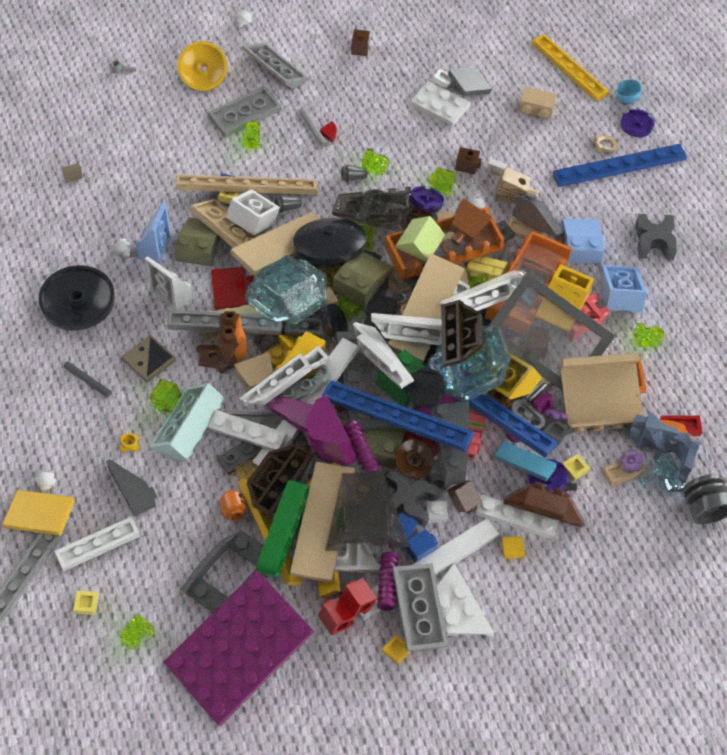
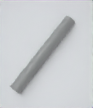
(313, 127)

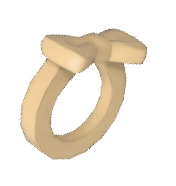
(599, 147)

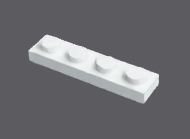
(247, 431)
(515, 517)
(97, 543)

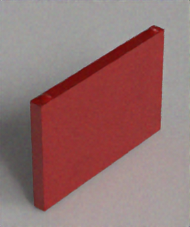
(228, 287)

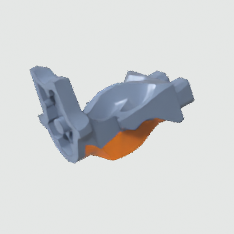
(656, 433)

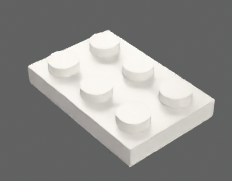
(440, 103)

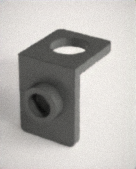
(270, 340)

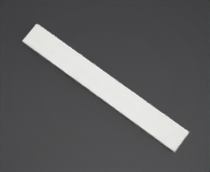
(338, 362)
(451, 553)

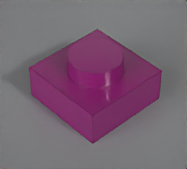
(543, 403)

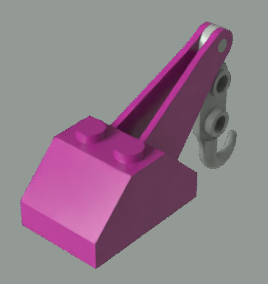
(315, 420)

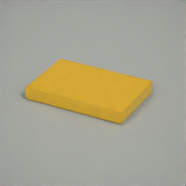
(38, 512)

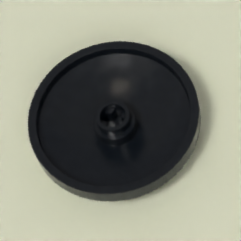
(329, 241)
(76, 297)

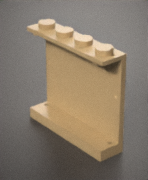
(600, 391)

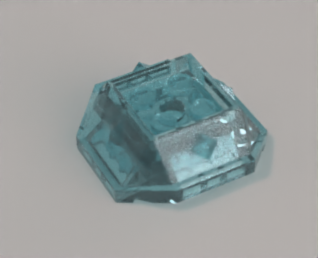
(288, 290)
(478, 373)

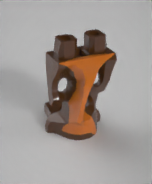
(230, 344)

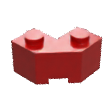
(340, 612)

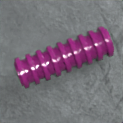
(361, 447)
(387, 589)

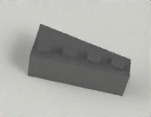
(451, 460)

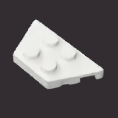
(356, 559)
(460, 608)

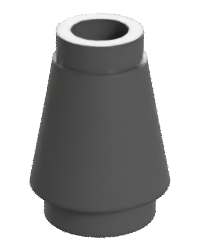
(353, 173)
(288, 202)

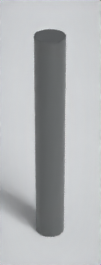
(88, 379)

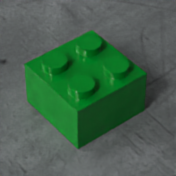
(391, 388)

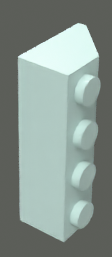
(187, 422)

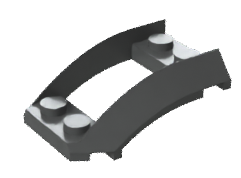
(203, 591)

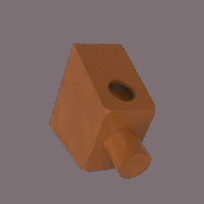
(467, 222)

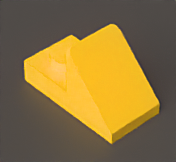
(278, 352)

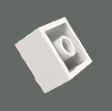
(252, 212)

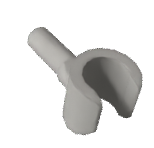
(118, 68)

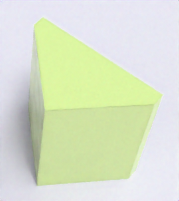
(421, 238)

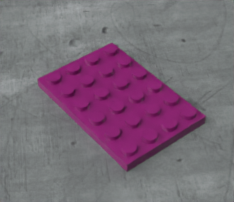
(238, 647)

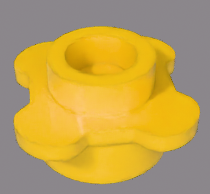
(129, 437)

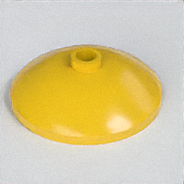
(201, 55)

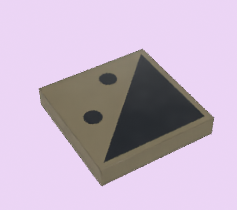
(148, 358)

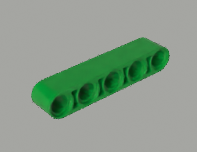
(283, 528)

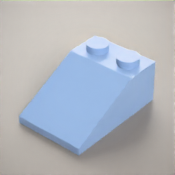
(155, 236)
(585, 240)
(623, 288)

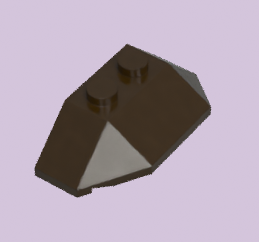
(460, 332)
(273, 473)

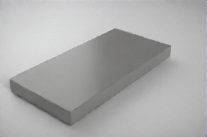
(250, 107)

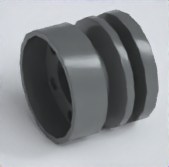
(707, 498)

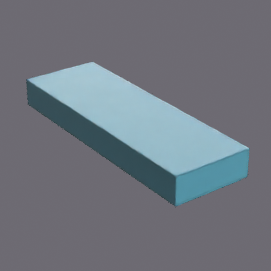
(525, 461)

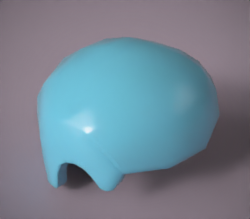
(628, 91)

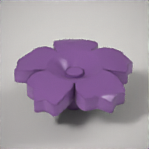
(556, 414)
(631, 460)

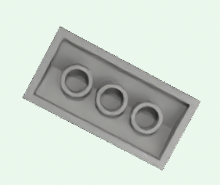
(276, 64)
(420, 607)

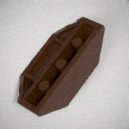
(546, 502)

